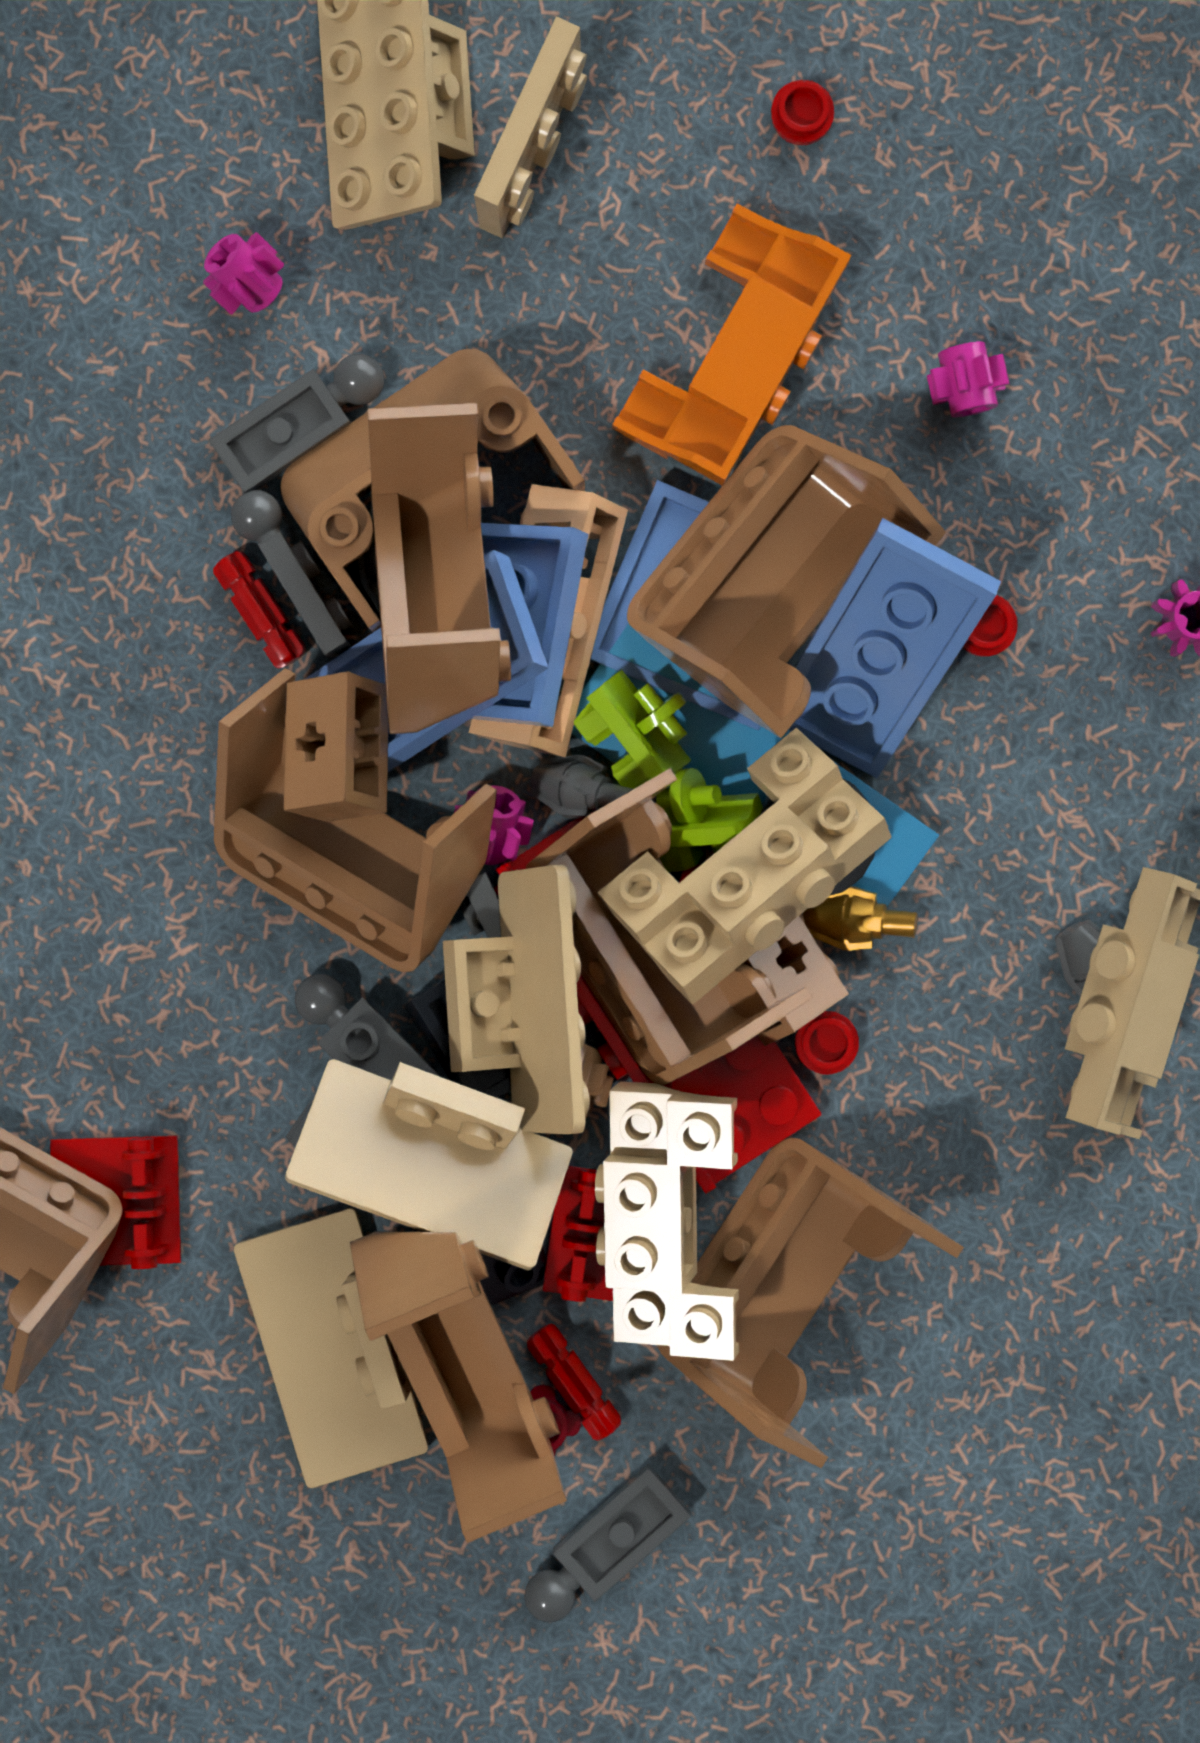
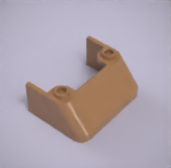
(328, 481)
(432, 564)
(351, 875)
(647, 1011)
(52, 1241)
(784, 1255)
(445, 1333)

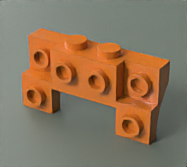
(741, 377)

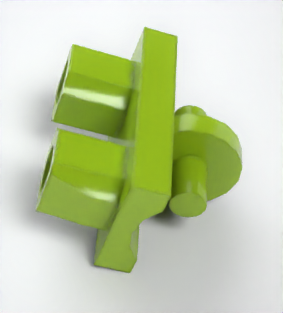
(640, 724)
(702, 817)

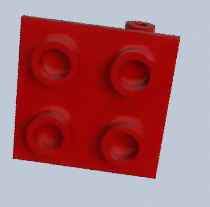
(146, 1180)
(573, 1238)

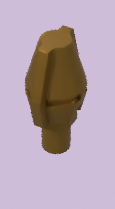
(855, 919)

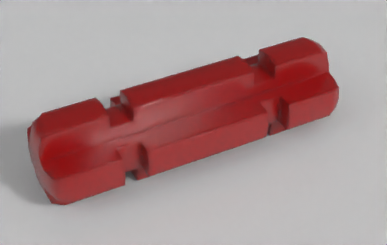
(259, 609)
(574, 1382)

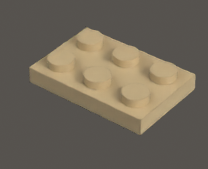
(530, 131)

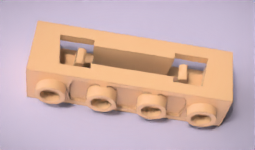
(601, 521)

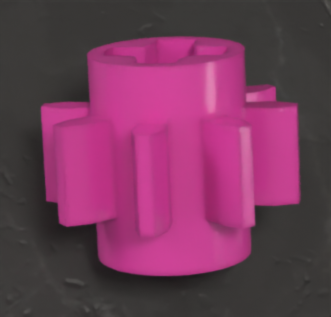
(243, 273)
(968, 379)
(1174, 623)
(508, 826)

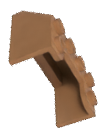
(766, 568)

